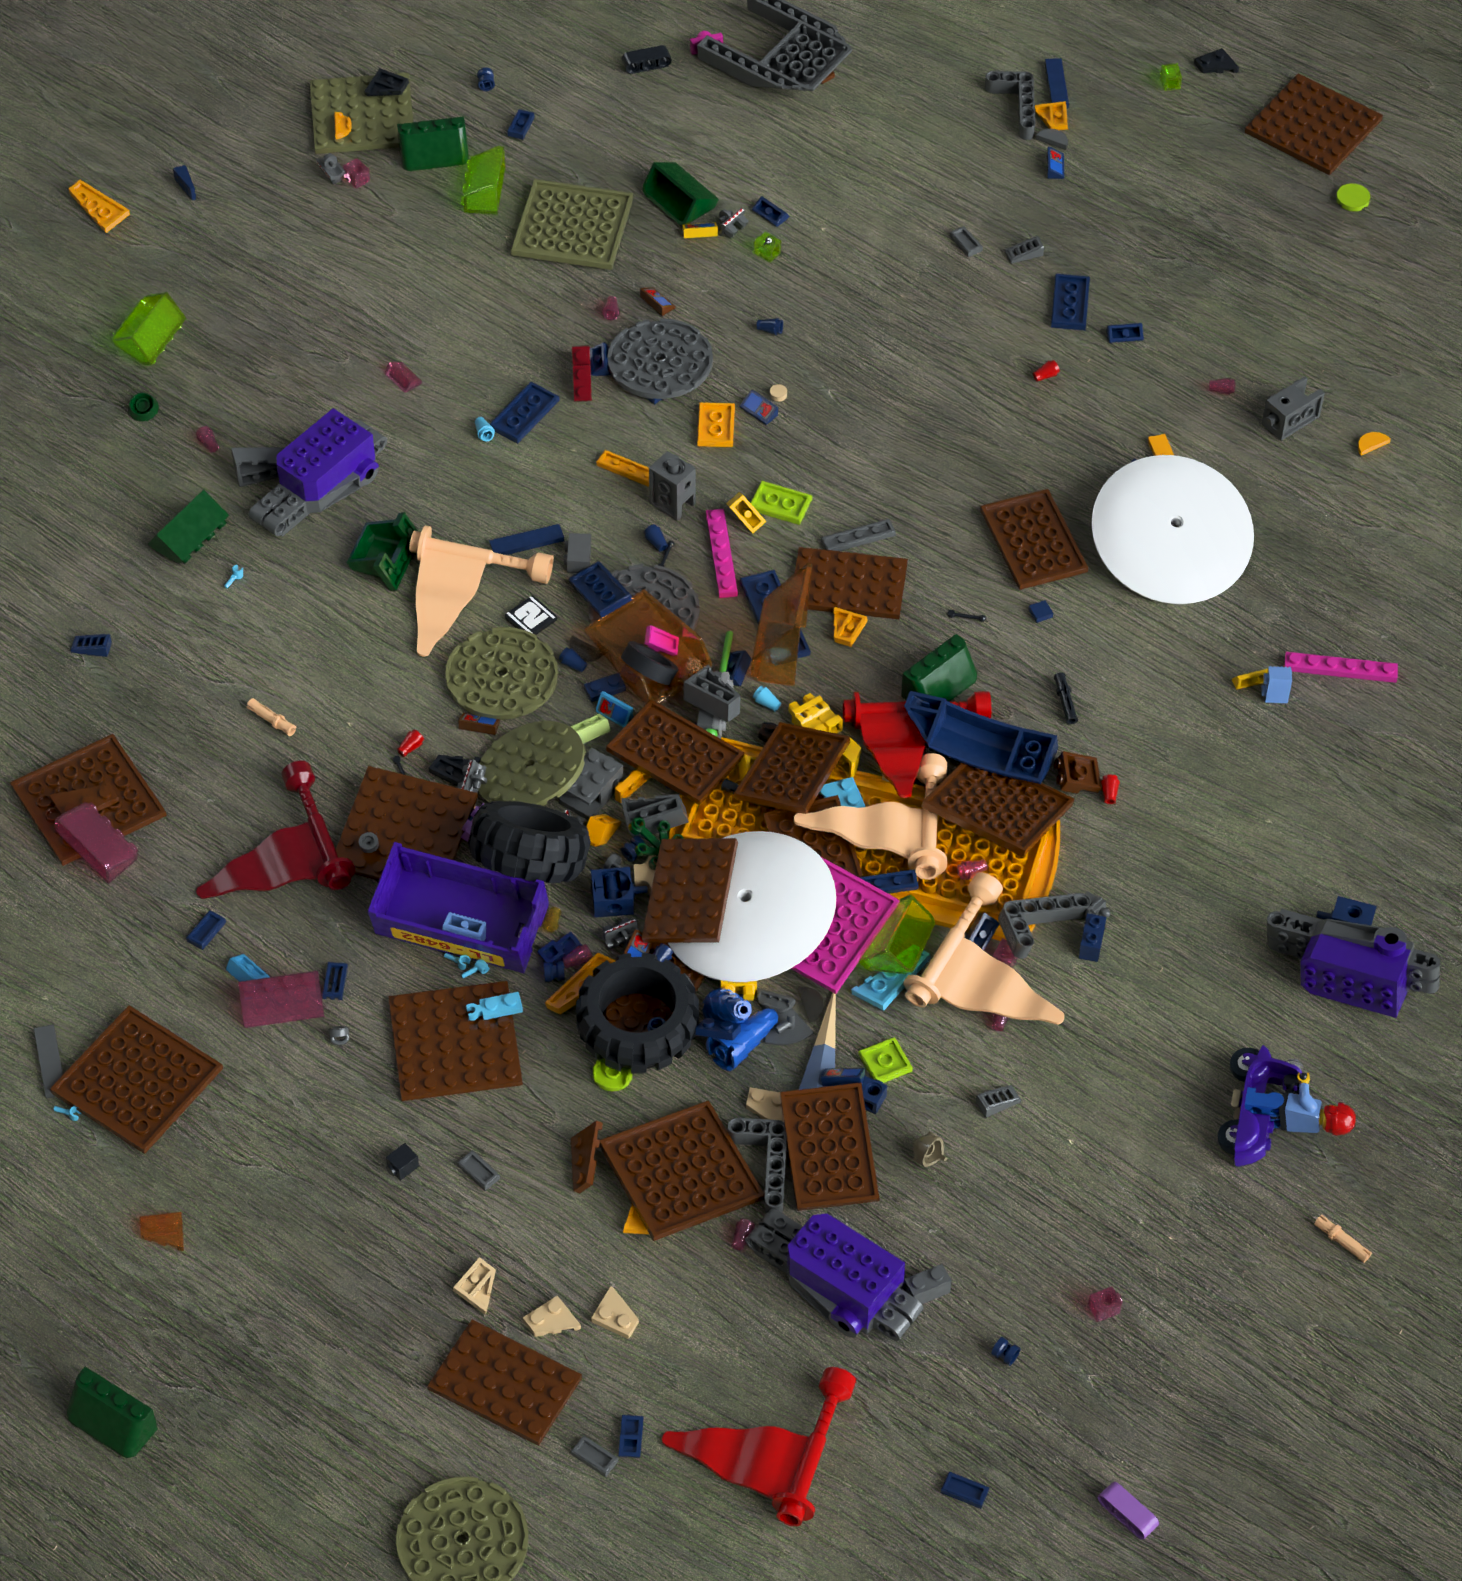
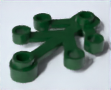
(641, 829)

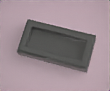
(966, 241)
(478, 1170)
(594, 1456)

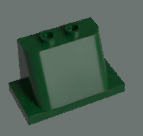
(384, 550)

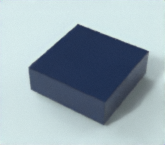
(1040, 611)

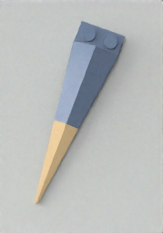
(823, 1051)

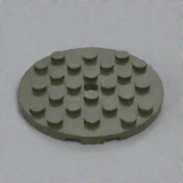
(523, 689)
(548, 745)
(462, 1507)

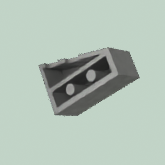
(255, 464)
(712, 694)
(655, 810)

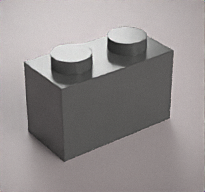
(578, 552)
(928, 1284)

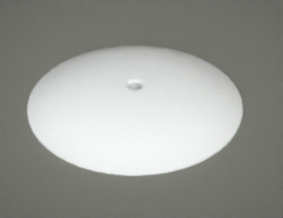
(1167, 561)
(782, 921)

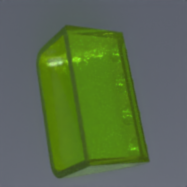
(484, 182)
(149, 328)
(901, 939)

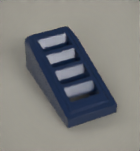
(184, 180)
(101, 648)

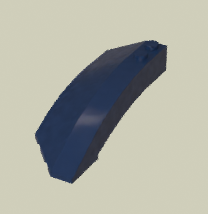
(982, 740)

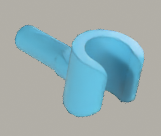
(235, 575)
(464, 958)
(480, 966)
(69, 1112)

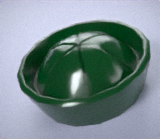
(143, 407)

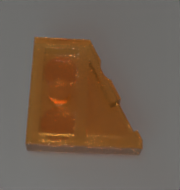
(163, 1229)

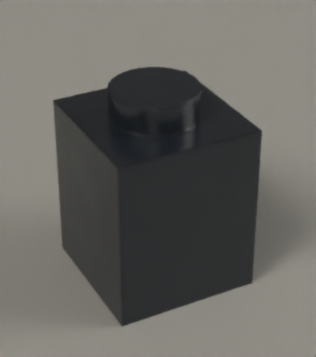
(402, 1162)

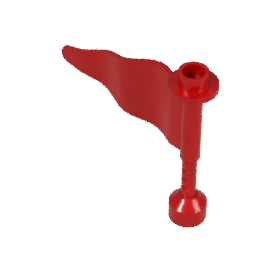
(895, 738)
(768, 1456)

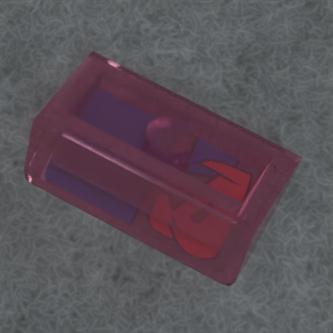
(402, 376)

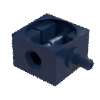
(614, 892)
(1350, 911)

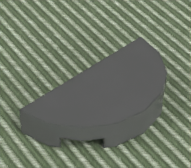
(1053, 137)
(774, 1001)

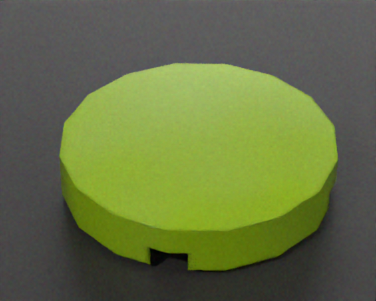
(1353, 197)
(609, 1078)

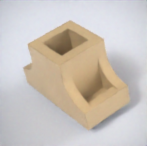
(644, 874)

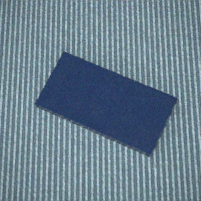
(1070, 302)
(524, 412)
(600, 589)

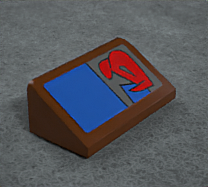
(656, 300)
(478, 724)
(637, 946)

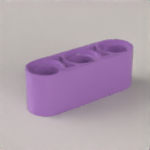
(1128, 1510)

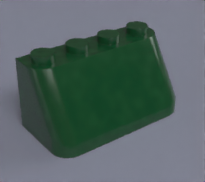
(433, 144)
(677, 192)
(190, 529)
(942, 672)
(110, 1414)

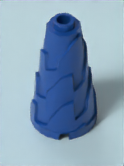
(726, 1006)
(753, 1030)

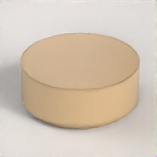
(778, 392)

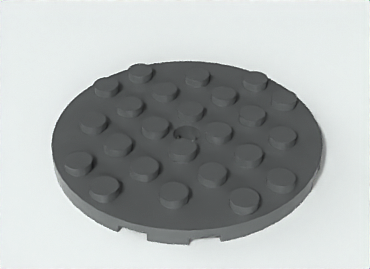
(635, 356)
(664, 585)

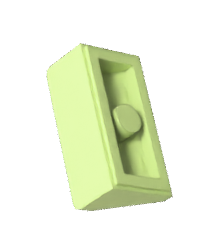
(592, 728)

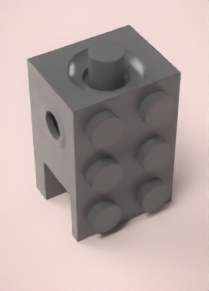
(1292, 409)
(671, 484)
(593, 785)

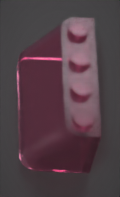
(96, 840)

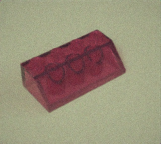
(281, 999)

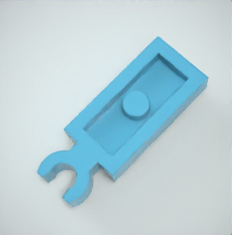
(496, 1006)

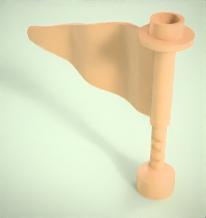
(451, 577)
(891, 824)
(973, 978)

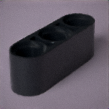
(646, 59)

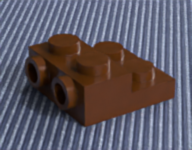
(1077, 773)

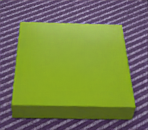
(885, 1060)

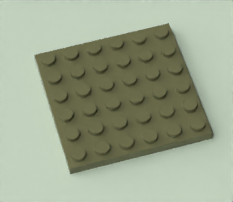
(372, 117)
(572, 224)

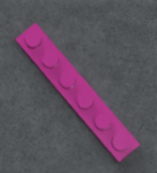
(721, 553)
(1341, 667)

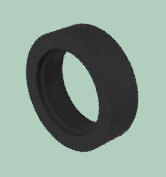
(649, 663)

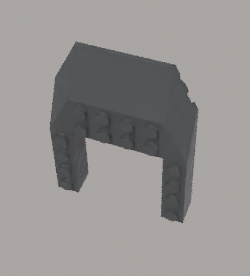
(795, 63)

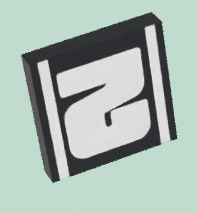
(531, 616)

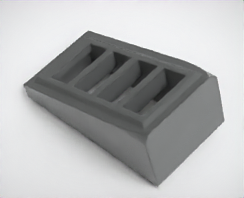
(1035, 246)
(988, 1110)

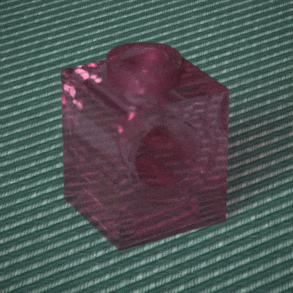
(356, 173)
(1004, 950)
(1101, 1310)

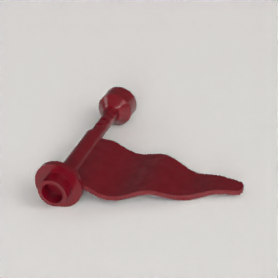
(289, 852)

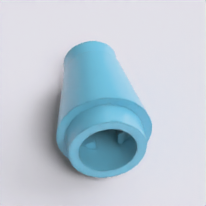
(484, 429)
(766, 698)

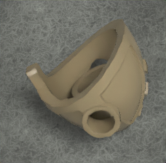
(928, 1149)

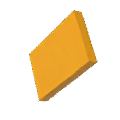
(716, 424)

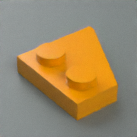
(1053, 115)
(847, 626)

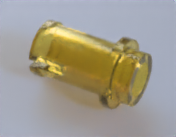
(551, 923)

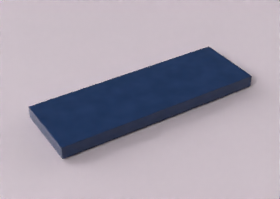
(756, 589)

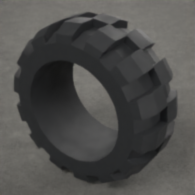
(529, 841)
(637, 976)

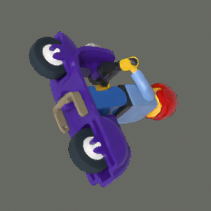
(1260, 1113)

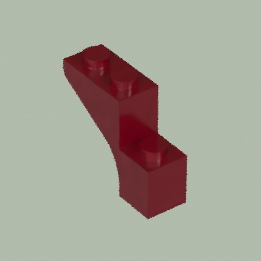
(581, 373)

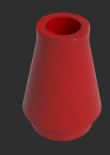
(1046, 371)
(410, 743)
(1110, 788)

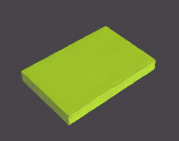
(781, 502)

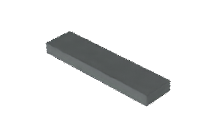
(859, 536)
(48, 1057)

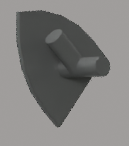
(788, 1030)

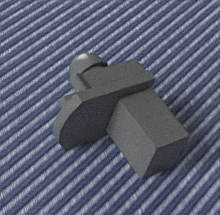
(1097, 906)

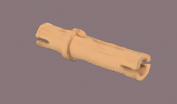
(276, 720)
(1336, 1233)

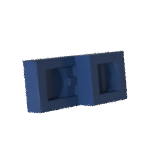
(557, 950)
(631, 1436)

